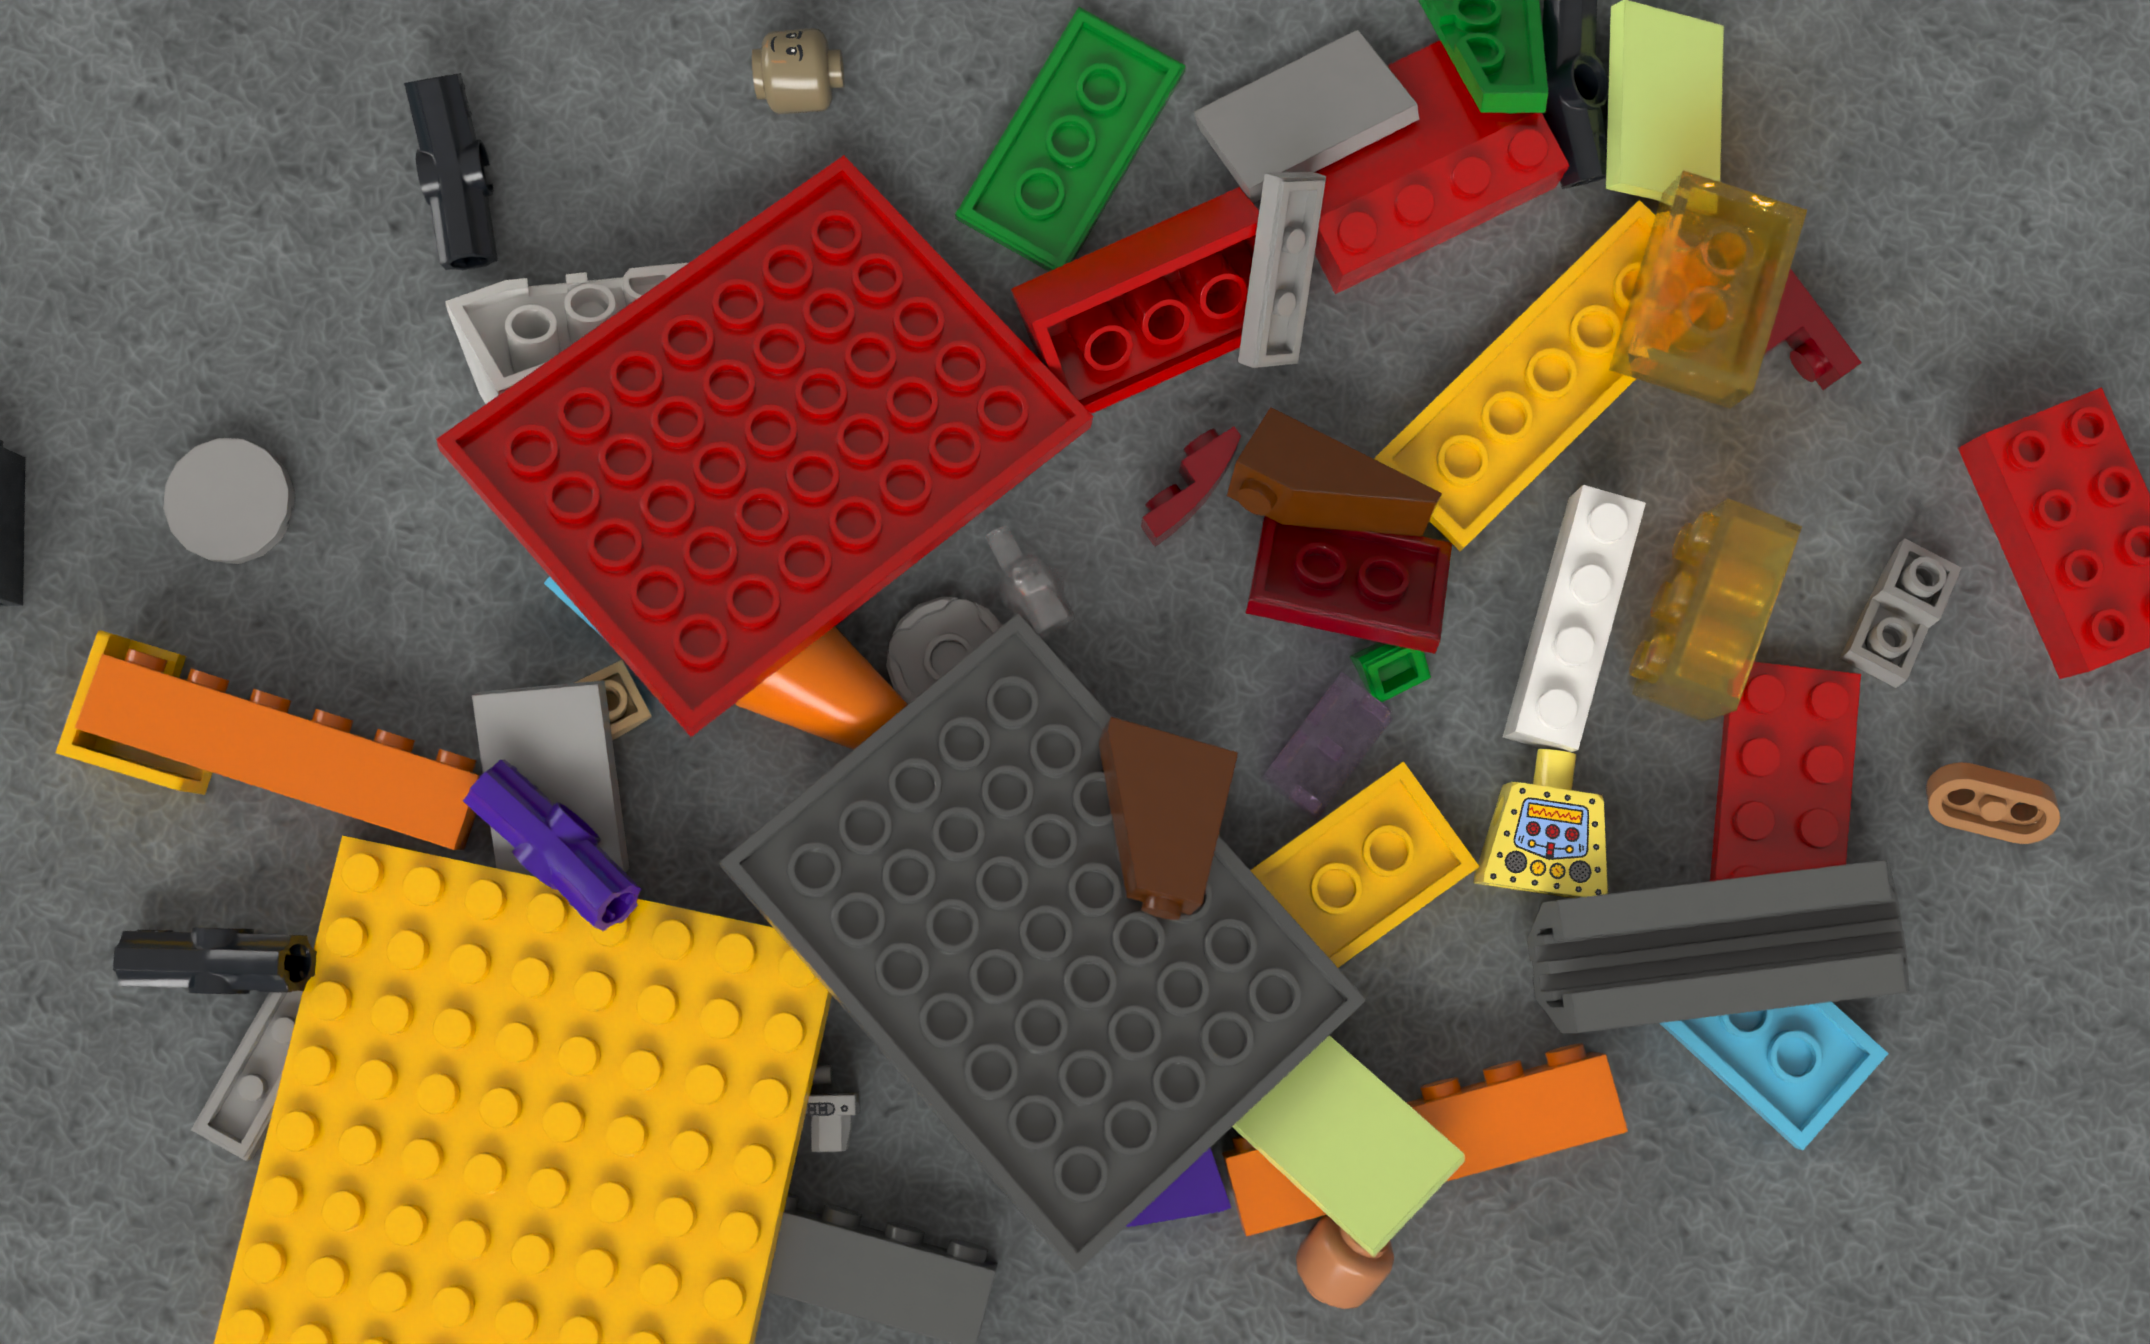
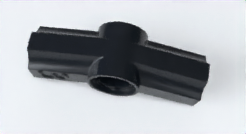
(1575, 88)
(452, 172)
(214, 960)

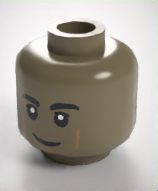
(796, 71)

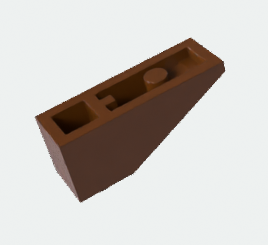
(1322, 483)

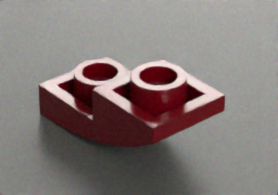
(1202, 471)

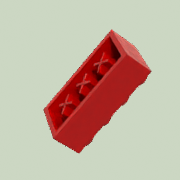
(2071, 528)

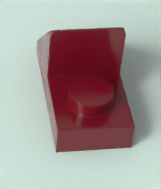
(1816, 344)

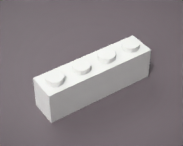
(1574, 620)

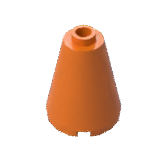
(827, 693)

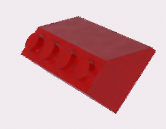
(1145, 303)

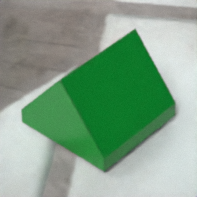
(1390, 669)

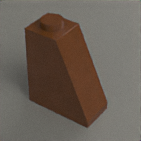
(1165, 812)

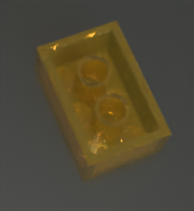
(1708, 290)
(1714, 610)

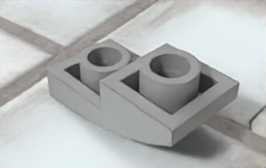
(1900, 612)

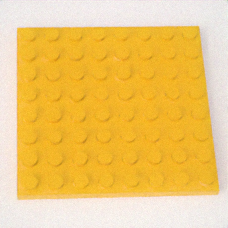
(525, 1119)

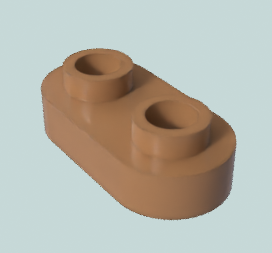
(1985, 802)

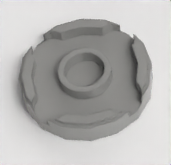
(229, 500)
(919, 638)

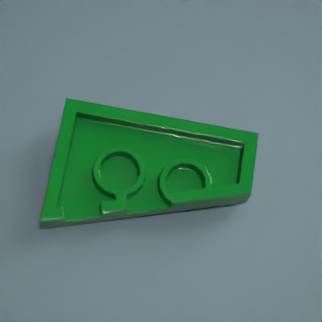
(1495, 51)

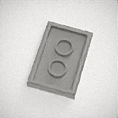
(1307, 113)
(562, 746)

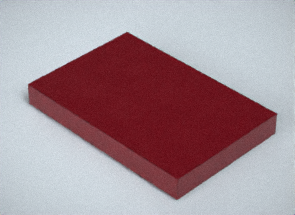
(1352, 583)

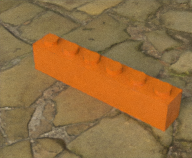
(279, 750)
(1492, 1122)

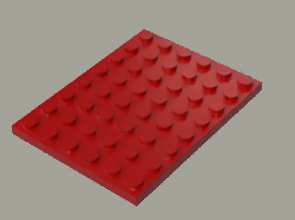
(764, 441)

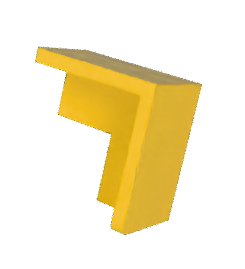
(119, 756)

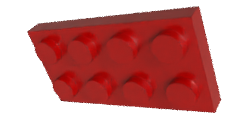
(1786, 772)

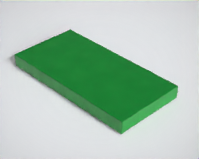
(1070, 142)

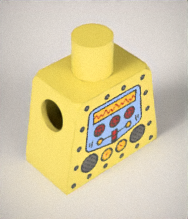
(1547, 834)

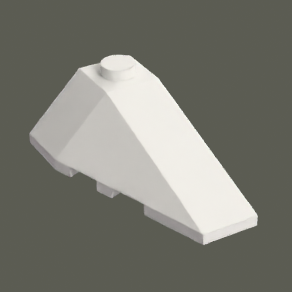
(519, 327)

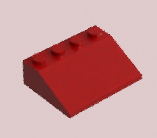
(1430, 175)

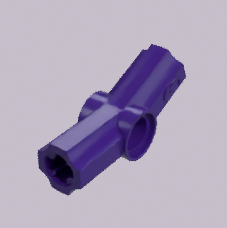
(554, 845)

